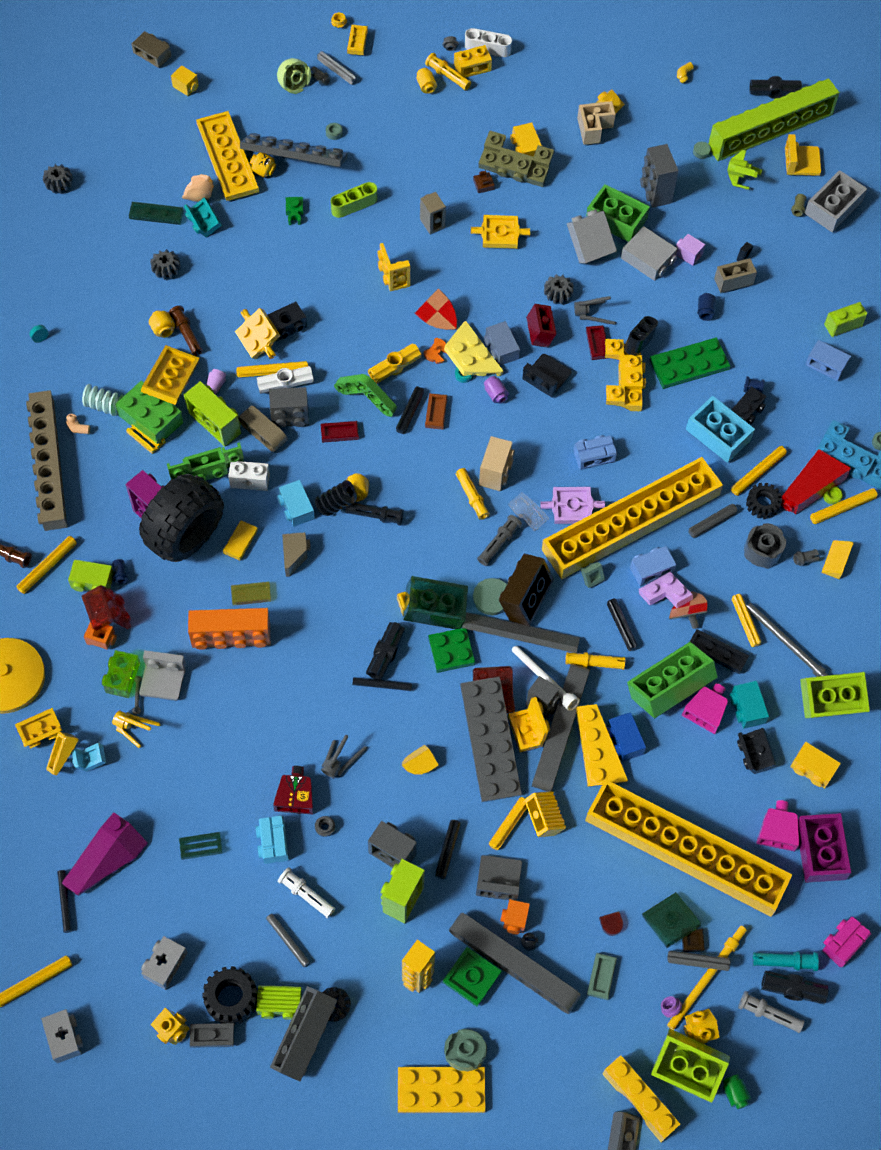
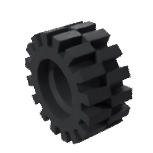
(768, 492)

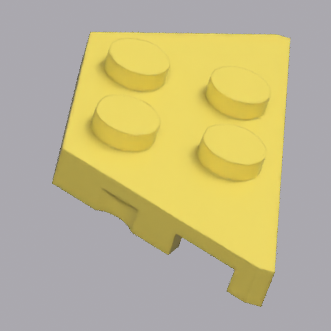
(470, 353)

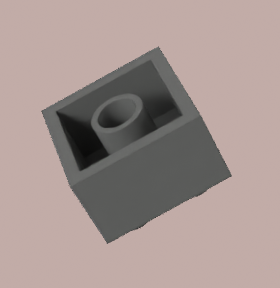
(289, 407)
(391, 845)

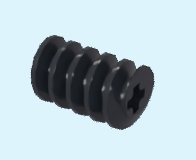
(336, 498)

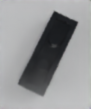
(719, 651)

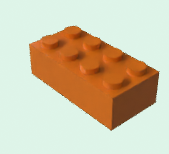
(229, 628)

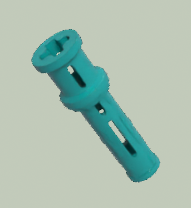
(795, 960)

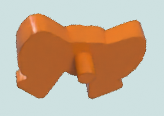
(433, 353)

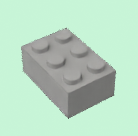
(835, 201)

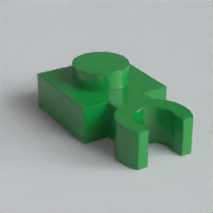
(294, 209)

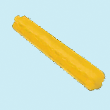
(268, 369)
(758, 470)
(843, 506)
(40, 570)
(35, 980)

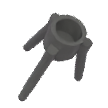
(582, 308)
(331, 765)

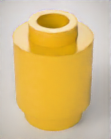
(426, 80)

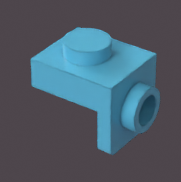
(89, 758)

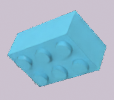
(720, 429)

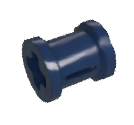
(757, 384)

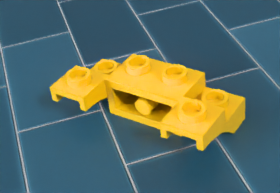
(631, 379)

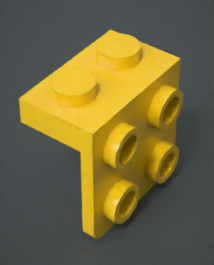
(529, 726)

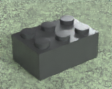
(659, 175)

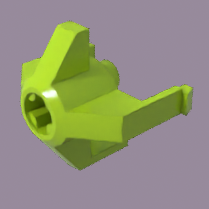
(739, 168)

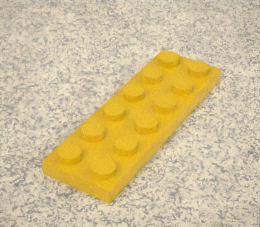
(226, 156)

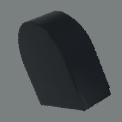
(744, 251)

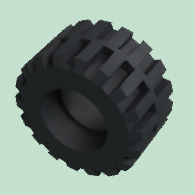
(220, 981)

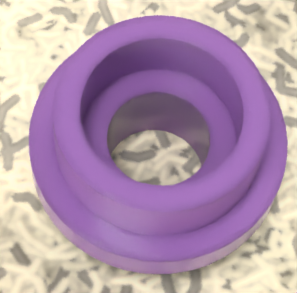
(671, 1006)

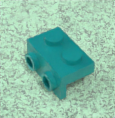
(203, 217)

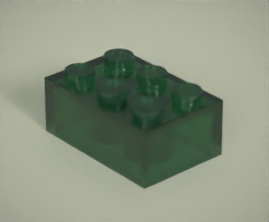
(435, 603)

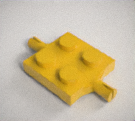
(500, 231)
(257, 333)

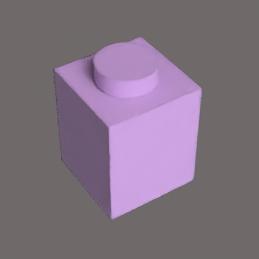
(690, 249)

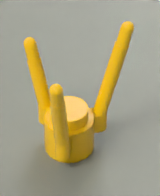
(125, 721)

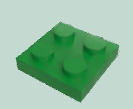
(451, 650)
(471, 976)

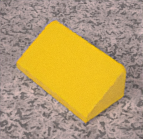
(837, 558)

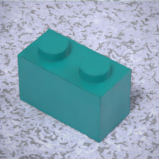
(749, 704)

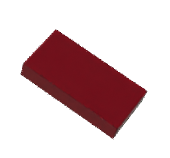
(596, 341)
(339, 431)

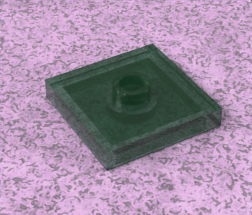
(671, 920)

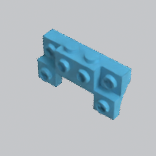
(862, 463)

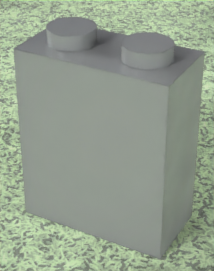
(591, 236)
(649, 253)

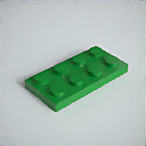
(689, 363)

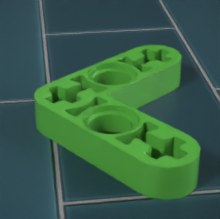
(364, 384)

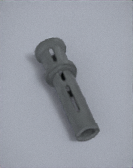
(504, 534)

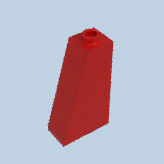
(814, 481)

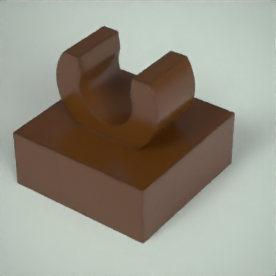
(483, 182)

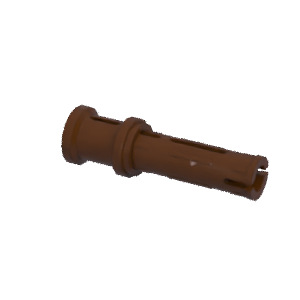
(183, 324)
(14, 555)

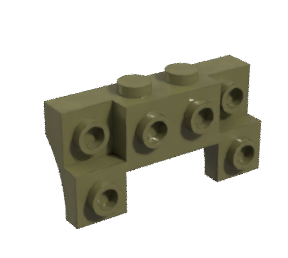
(515, 164)

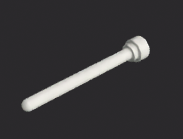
(569, 700)

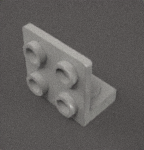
(162, 675)

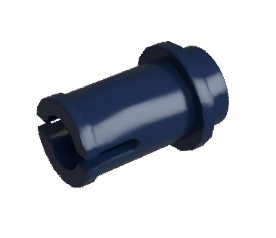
(120, 575)

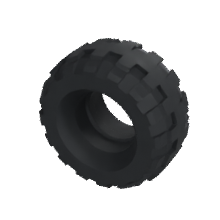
(181, 517)

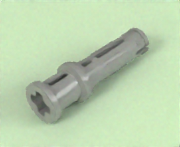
(759, 1007)

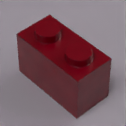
(541, 325)

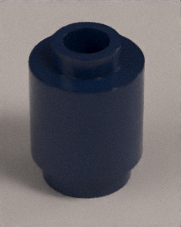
(706, 306)

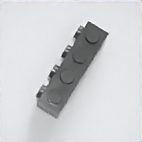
(303, 1034)

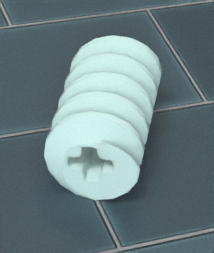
(100, 400)

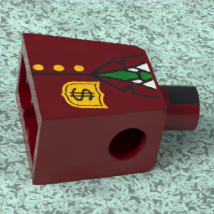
(294, 793)

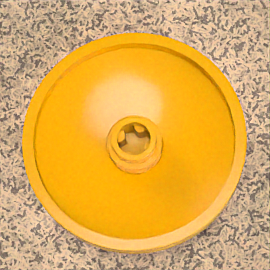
(20, 674)

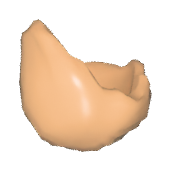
(198, 188)

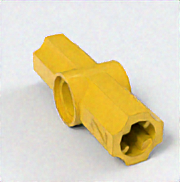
(402, 358)

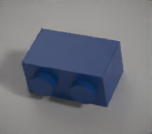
(626, 737)

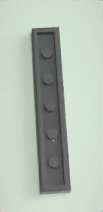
(521, 632)

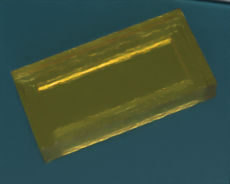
(250, 593)

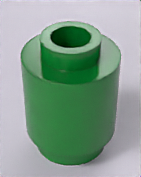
(736, 1091)

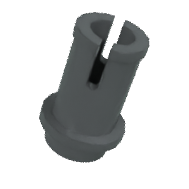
(805, 557)

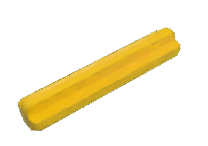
(746, 620)
(508, 824)

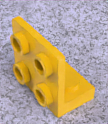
(801, 159)
(395, 275)

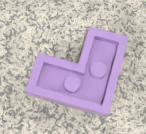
(668, 587)

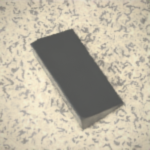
(623, 1131)

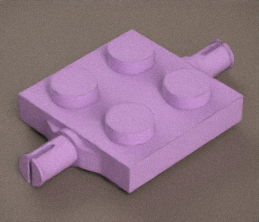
(571, 504)

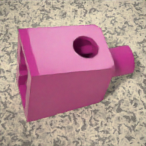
(707, 708)
(779, 828)

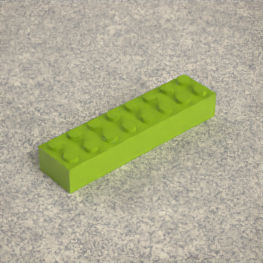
(773, 119)

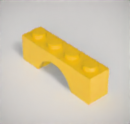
(652, 1110)

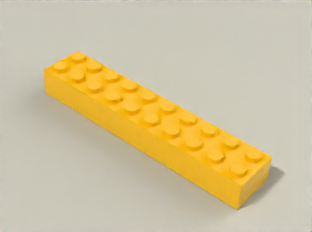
(631, 517)
(688, 848)

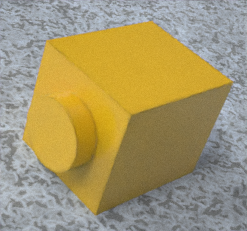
(184, 80)

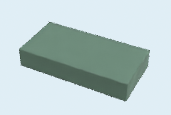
(601, 976)

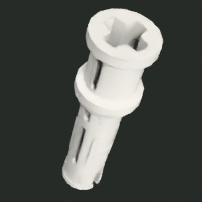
(296, 888)

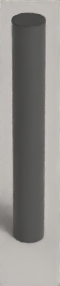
(288, 940)

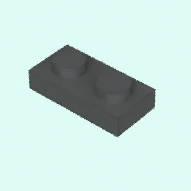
(212, 1035)

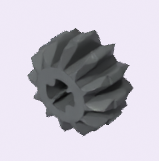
(57, 178)
(165, 264)
(558, 289)

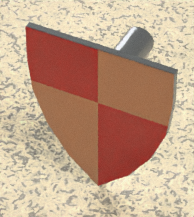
(438, 311)
(696, 606)

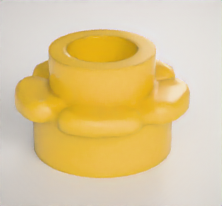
(338, 20)

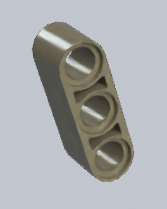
(262, 428)

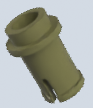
(798, 207)

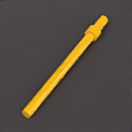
(730, 946)

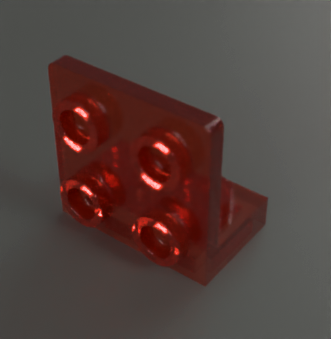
(105, 607)

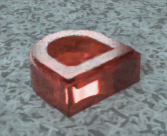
(611, 923)

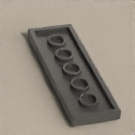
(293, 150)
(490, 739)

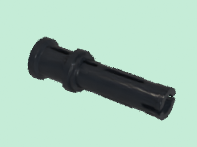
(384, 516)

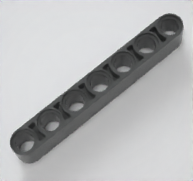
(559, 731)
(515, 963)

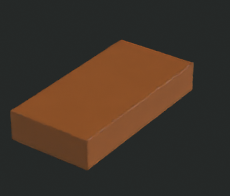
(436, 411)

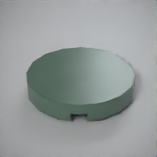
(487, 595)
(465, 1050)

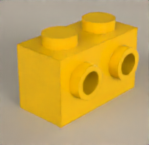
(473, 61)

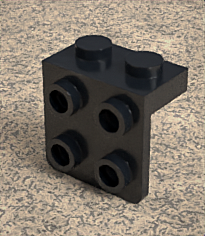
(546, 374)

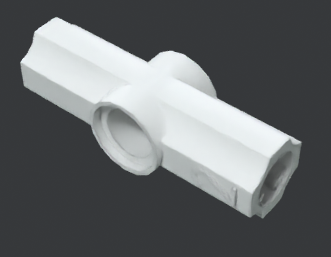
(295, 377)

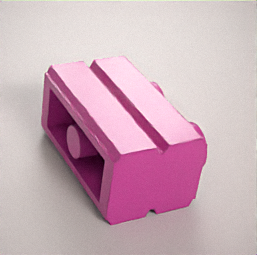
(846, 941)

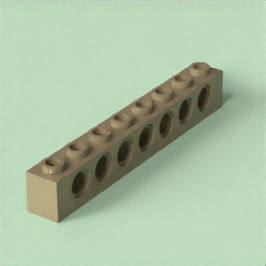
(56, 517)

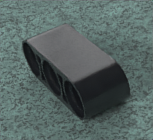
(641, 335)

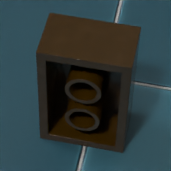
(526, 589)

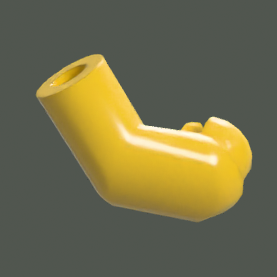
(682, 71)

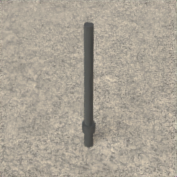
(818, 670)

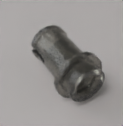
(323, 78)

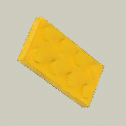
(170, 375)
(441, 1090)

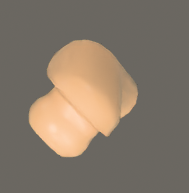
(75, 426)

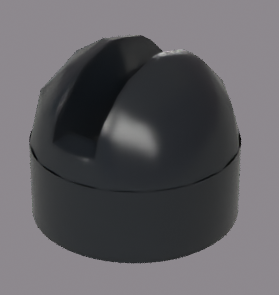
(529, 945)

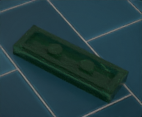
(156, 213)

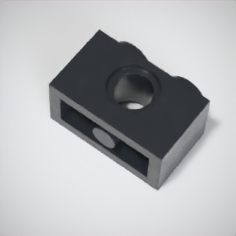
(291, 313)

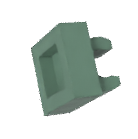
(592, 574)

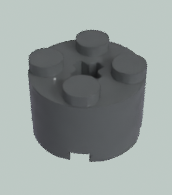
(764, 545)

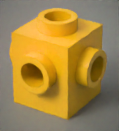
(170, 1026)
(701, 1026)

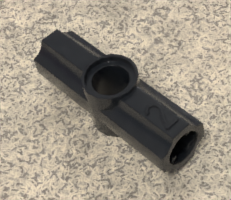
(774, 87)
(385, 651)
(794, 987)

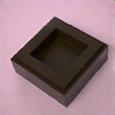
(694, 941)

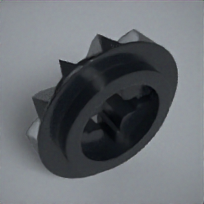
(343, 1002)

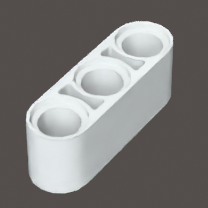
(496, 43)

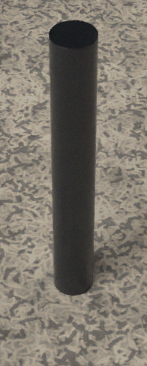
(382, 684)
(64, 900)

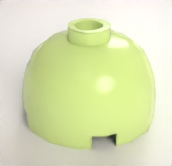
(293, 75)

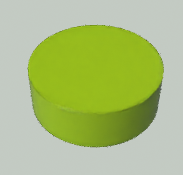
(833, 496)

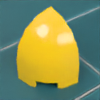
(420, 761)

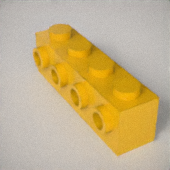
(418, 967)

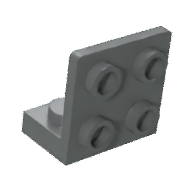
(498, 878)

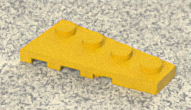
(597, 747)

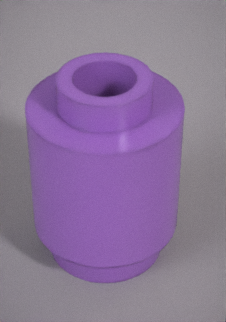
(496, 389)

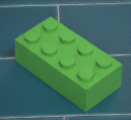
(672, 679)

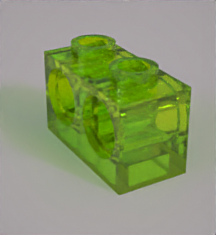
(124, 674)

